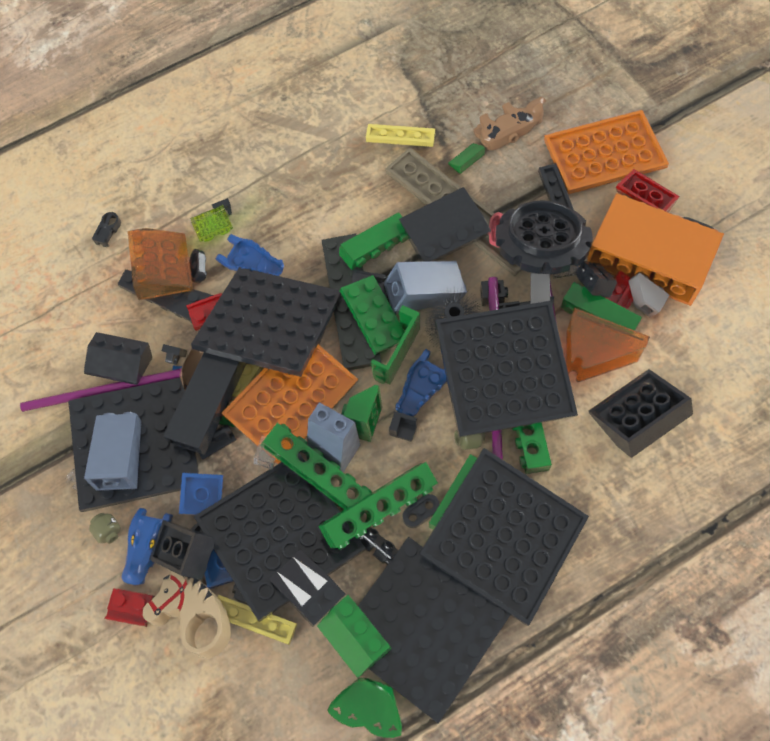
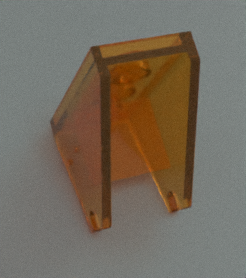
(600, 345)

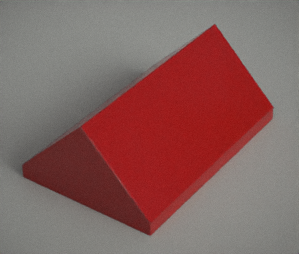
(645, 190)

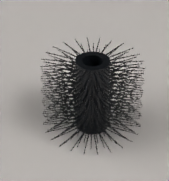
(452, 309)

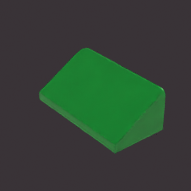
(467, 157)

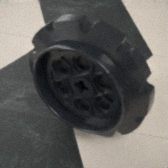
(543, 237)

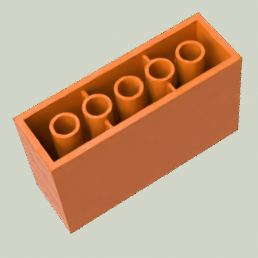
(657, 245)

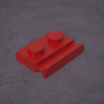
(622, 292)
(201, 309)
(127, 607)

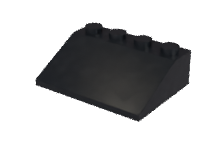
(445, 226)
(642, 412)

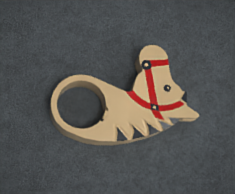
(193, 604)

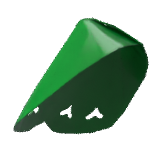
(370, 704)

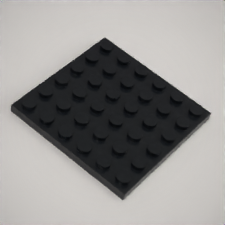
(268, 321)
(505, 368)
(159, 461)
(265, 527)
(504, 536)
(433, 629)

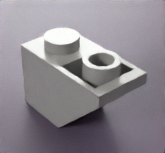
(647, 295)

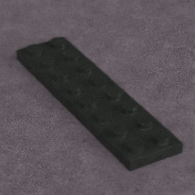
(353, 345)

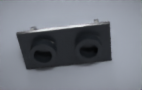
(221, 439)
(384, 549)

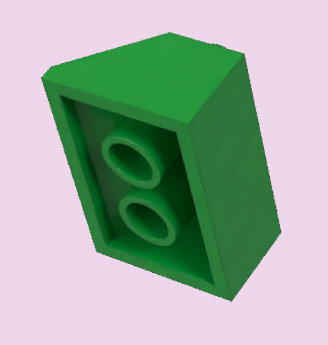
(364, 411)
(353, 636)

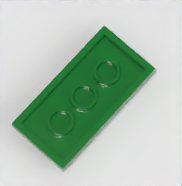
(373, 314)

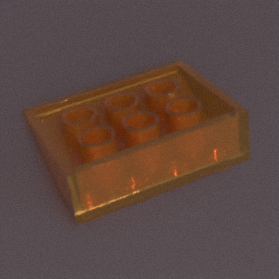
(159, 262)

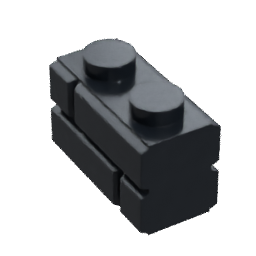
(596, 279)

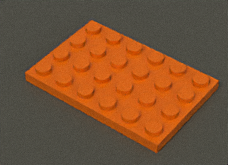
(605, 151)
(289, 398)

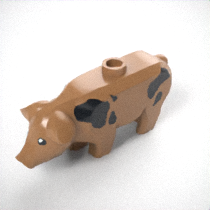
(510, 125)

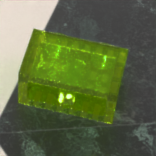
(211, 223)

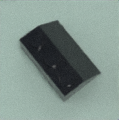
(117, 358)

